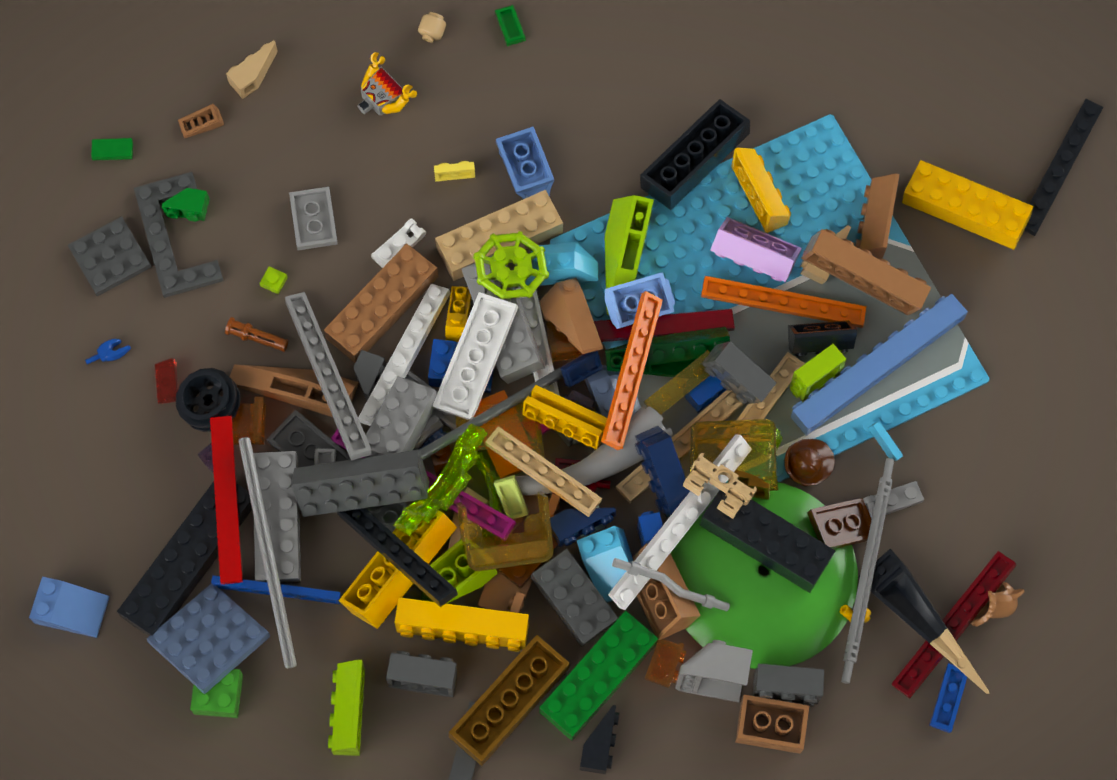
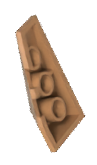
(570, 314)

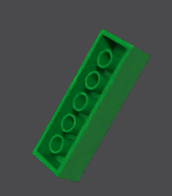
(598, 675)

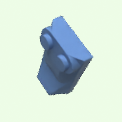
(525, 162)

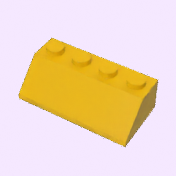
(760, 189)

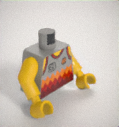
(382, 91)

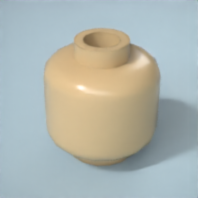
(432, 27)

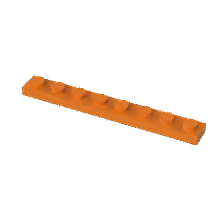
(782, 301)
(631, 371)

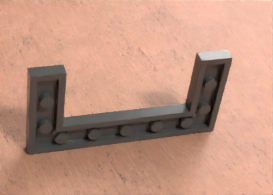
(170, 279)

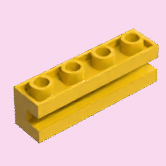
(565, 416)

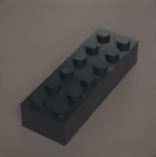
(695, 154)
(770, 541)

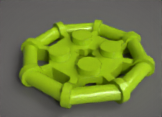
(515, 255)

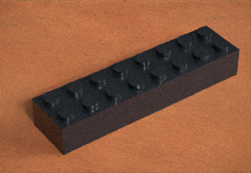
(179, 565)

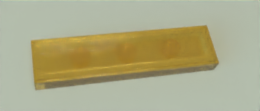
(678, 386)

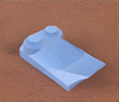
(624, 298)

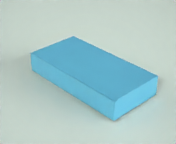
(885, 441)

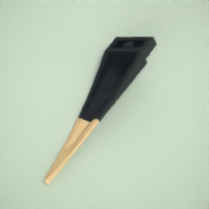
(903, 595)

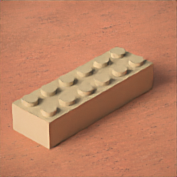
(532, 216)

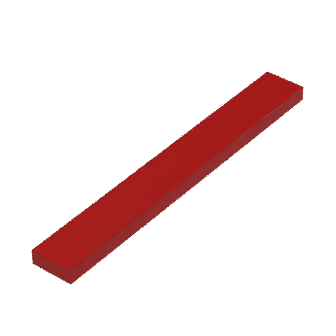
(226, 500)

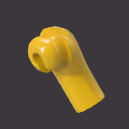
(847, 612)

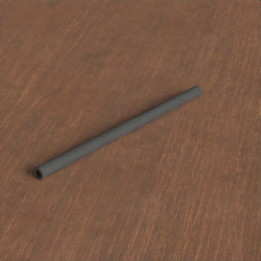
(491, 413)

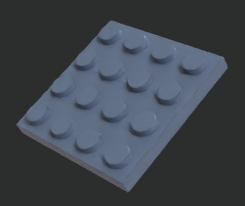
(208, 638)

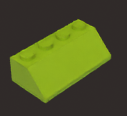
(347, 709)

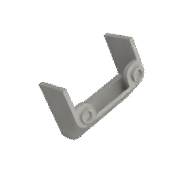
(716, 671)

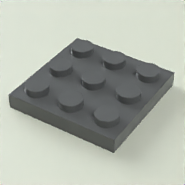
(109, 256)

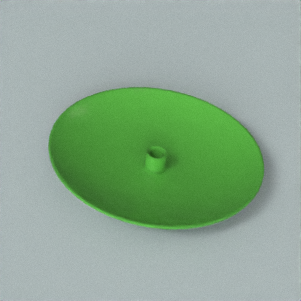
(767, 611)

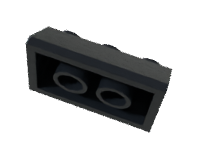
(819, 336)

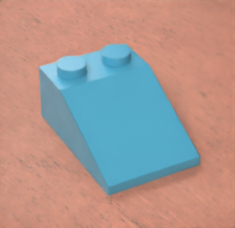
(598, 555)

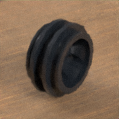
(197, 383)

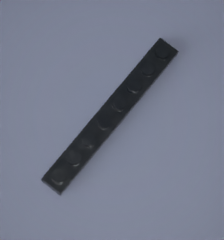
(1062, 164)
(400, 555)

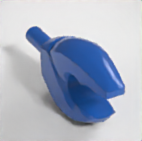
(107, 354)

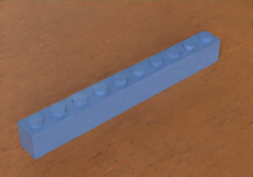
(878, 364)

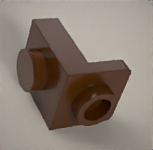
(440, 459)

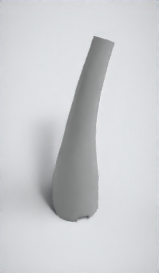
(604, 460)

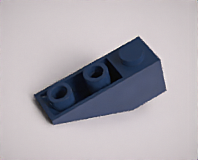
(573, 523)

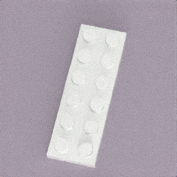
(475, 356)

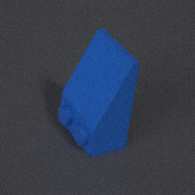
(440, 359)

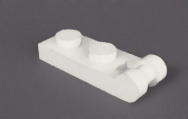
(397, 241)

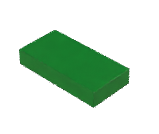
(510, 25)
(112, 149)

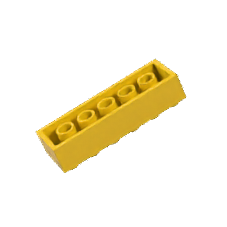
(967, 204)
(381, 583)
(462, 624)

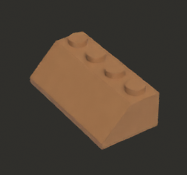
(877, 214)
(664, 608)

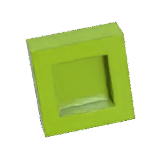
(273, 280)

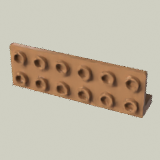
(500, 591)

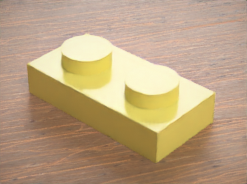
(454, 171)

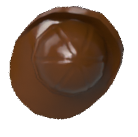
(809, 462)

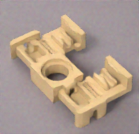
(706, 470)

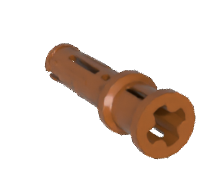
(245, 334)

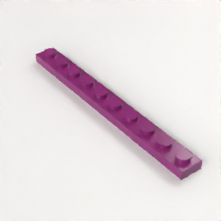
(477, 511)

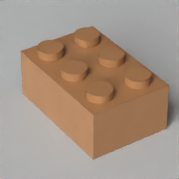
(772, 724)

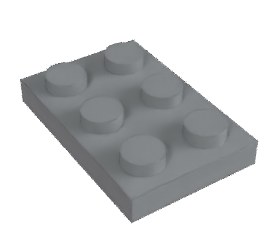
(313, 218)

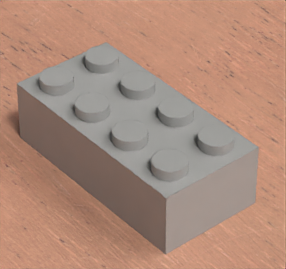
(401, 418)

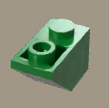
(187, 204)

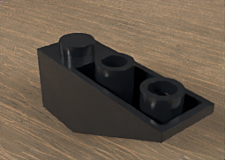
(596, 748)

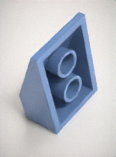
(68, 607)

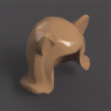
(1000, 604)

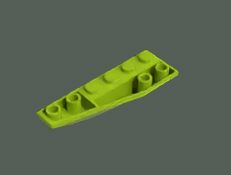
(626, 238)

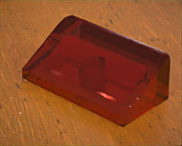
(166, 381)

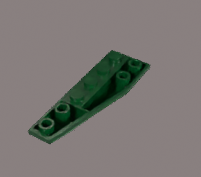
(672, 352)

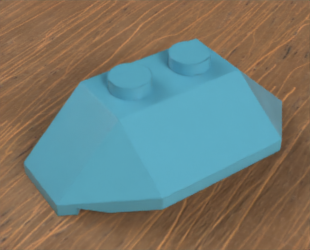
(567, 262)

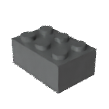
(738, 373)
(422, 674)
(788, 683)

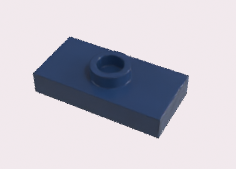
(581, 368)

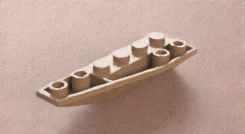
(287, 385)

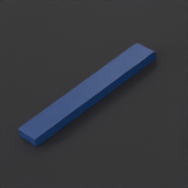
(287, 590)

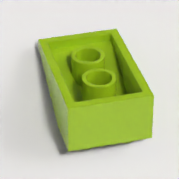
(454, 568)

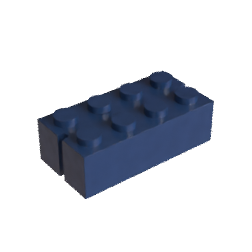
(663, 468)

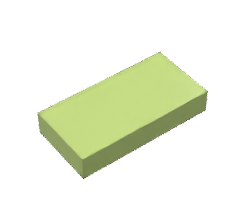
(511, 497)

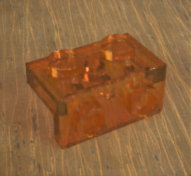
(664, 663)

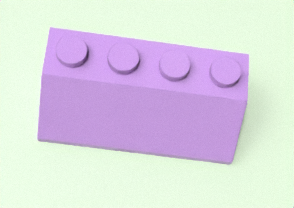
(755, 249)

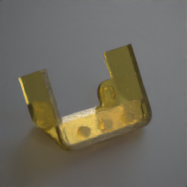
(518, 549)

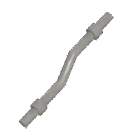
(635, 568)

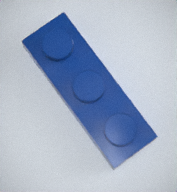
(948, 699)

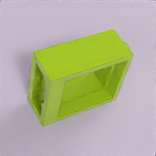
(817, 372)

